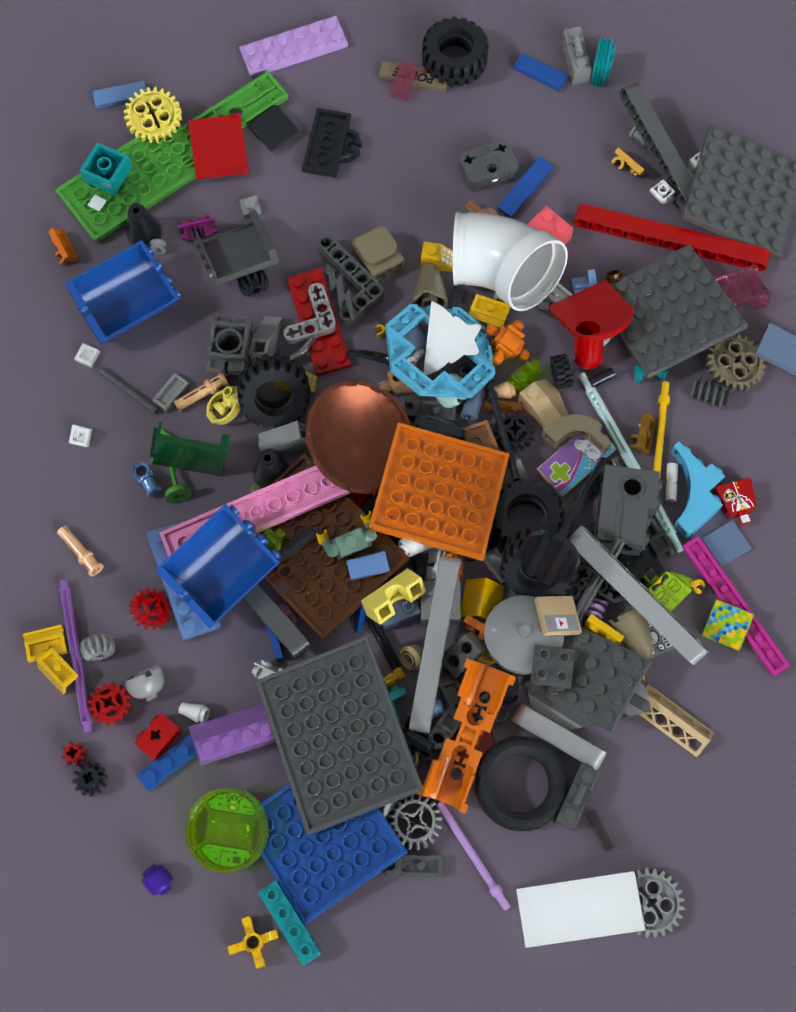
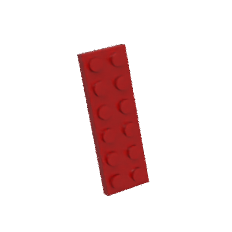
(328, 351)

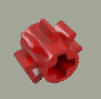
(78, 756)

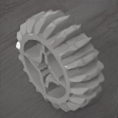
(430, 830)

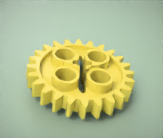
(137, 121)

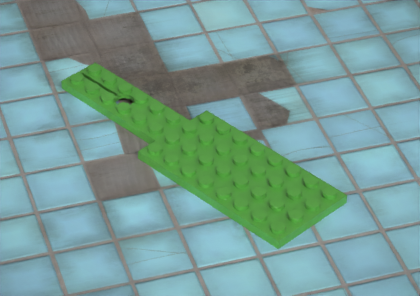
(161, 166)

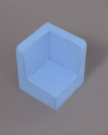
(582, 283)

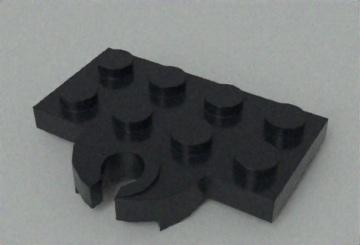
(330, 143)

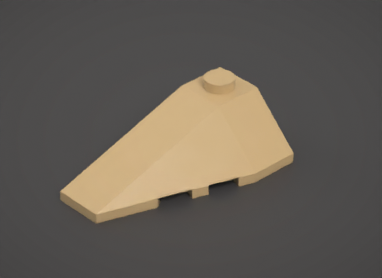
(543, 403)

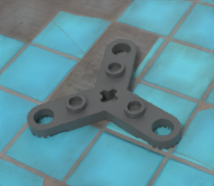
(447, 725)

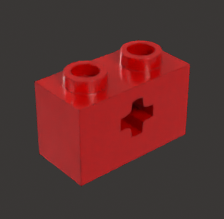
(165, 728)

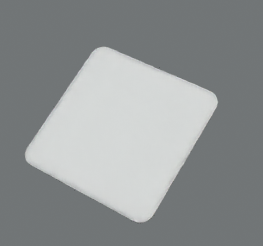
(97, 203)

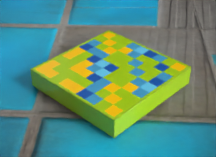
(728, 625)

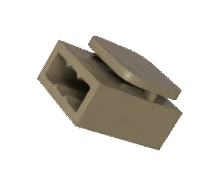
(378, 253)

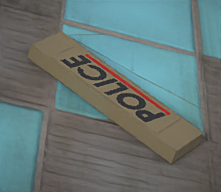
(422, 79)

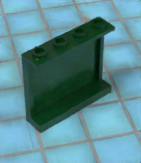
(188, 453)

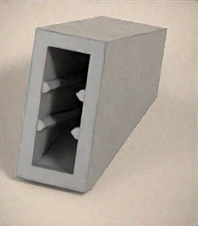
(284, 439)

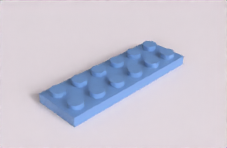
(187, 621)

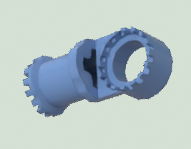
(147, 480)

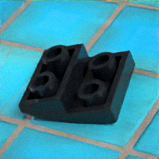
(273, 128)

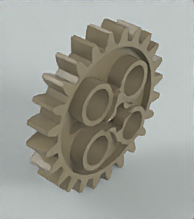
(726, 374)

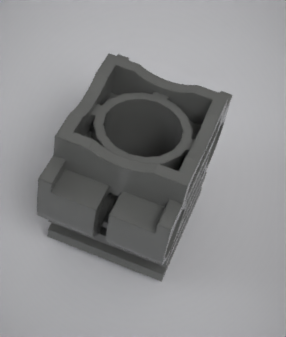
(224, 336)

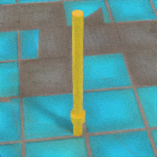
(663, 401)

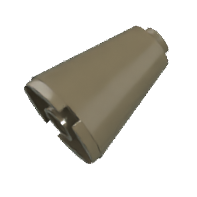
(430, 287)
(636, 632)

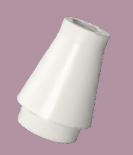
(196, 712)

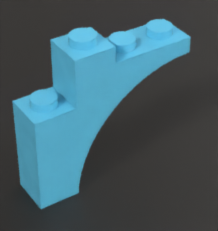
(700, 482)

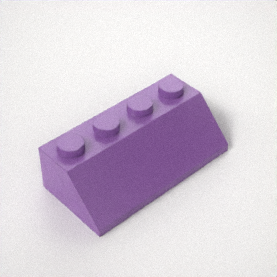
(231, 734)

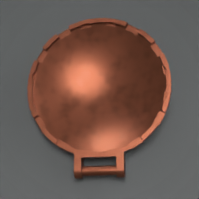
(353, 433)

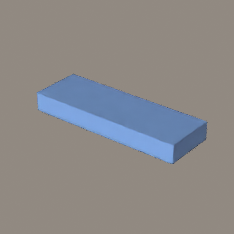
(117, 95)

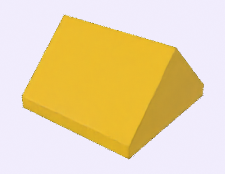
(481, 598)

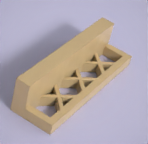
(679, 718)

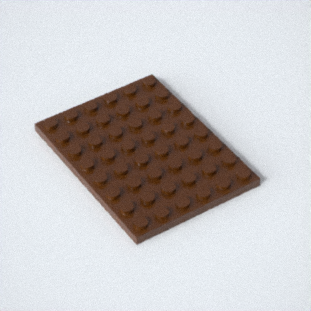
(320, 584)

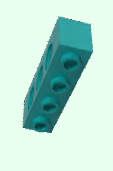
(289, 923)

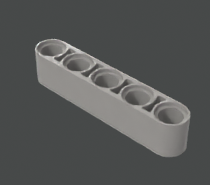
(559, 736)

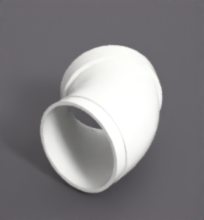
(507, 258)

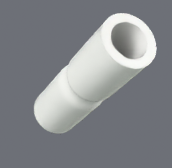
(671, 486)

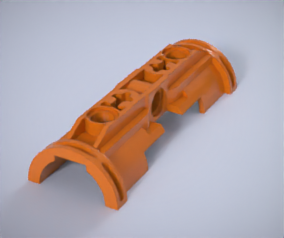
(439, 781)

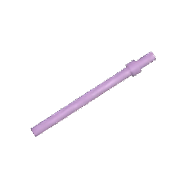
(495, 890)

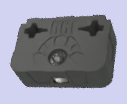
(488, 165)

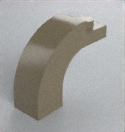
(576, 426)

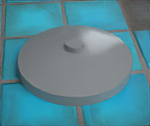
(513, 632)

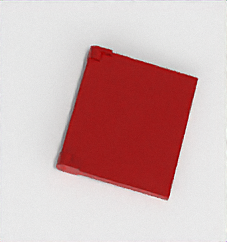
(218, 146)

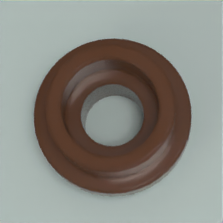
(614, 276)

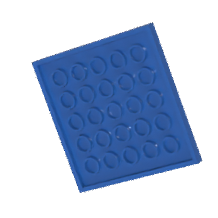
(329, 864)

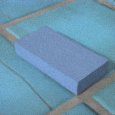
(368, 566)

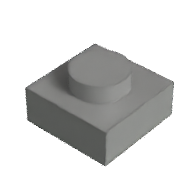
(249, 204)

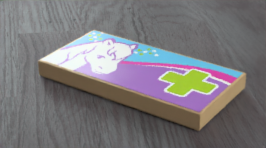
(571, 464)

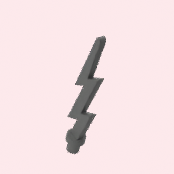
(342, 296)

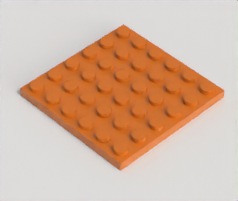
(439, 491)

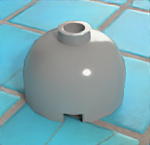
(146, 683)

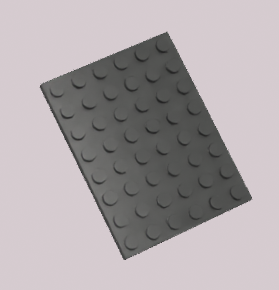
(339, 735)

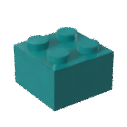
(105, 168)

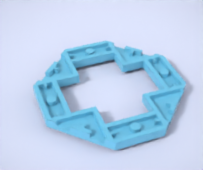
(444, 384)

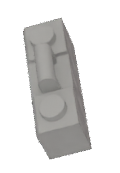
(576, 56)

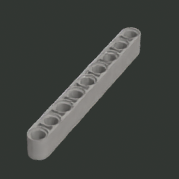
(638, 595)
(435, 644)

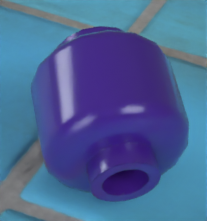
(157, 879)

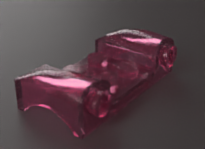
(745, 288)

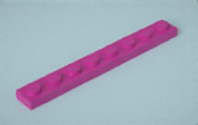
(726, 592)

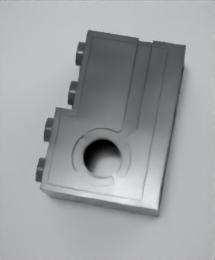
(626, 506)

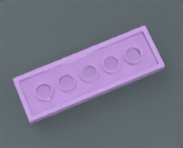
(293, 46)

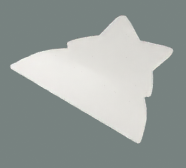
(447, 339)

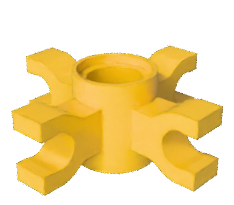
(256, 953)

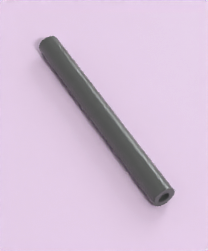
(128, 390)

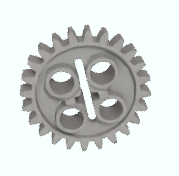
(665, 891)

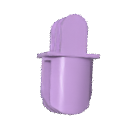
(595, 608)

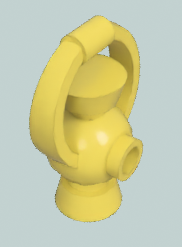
(230, 400)

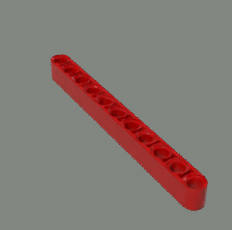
(670, 237)

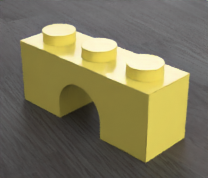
(404, 586)

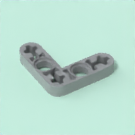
(318, 322)

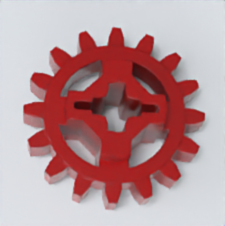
(142, 603)
(113, 696)

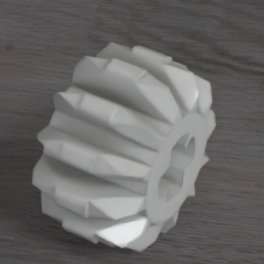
(97, 647)

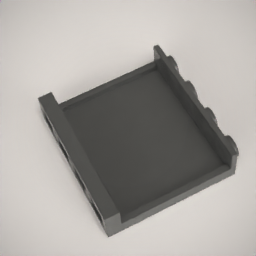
(237, 250)

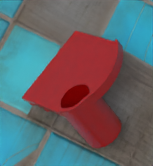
(591, 318)

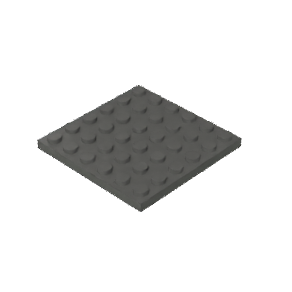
(742, 191)
(675, 311)

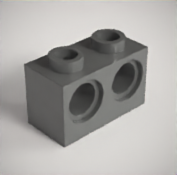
(461, 652)

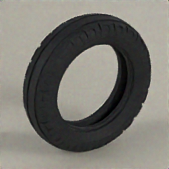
(556, 783)

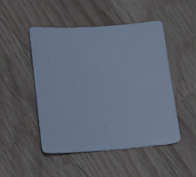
(727, 543)

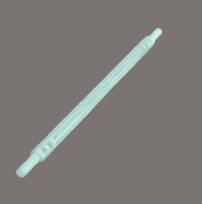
(626, 454)

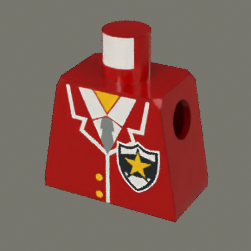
(737, 500)

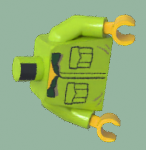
(671, 587)

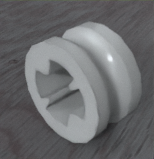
(158, 246)

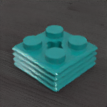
(603, 62)

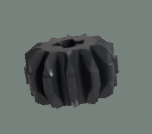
(253, 283)
(87, 786)

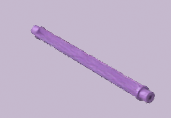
(76, 660)

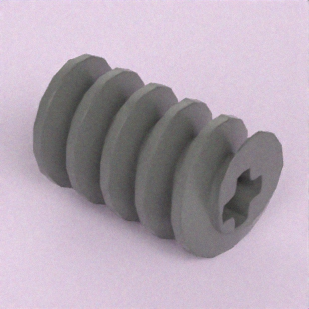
(710, 392)

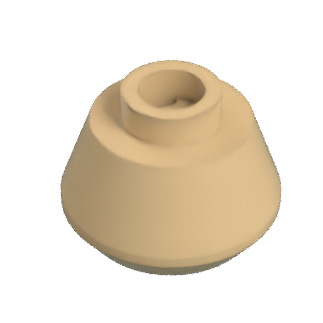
(411, 657)

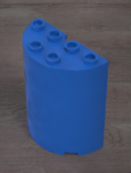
(122, 292)
(219, 564)

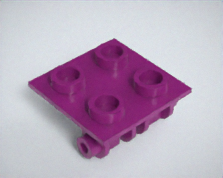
(188, 226)

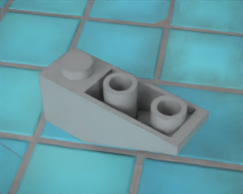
(266, 337)

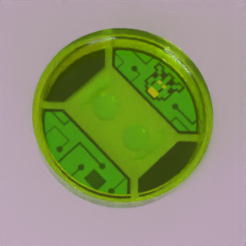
(226, 830)

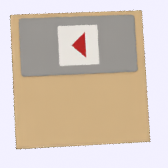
(557, 615)

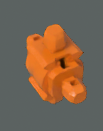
(507, 342)

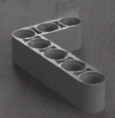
(353, 277)

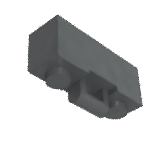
(577, 797)

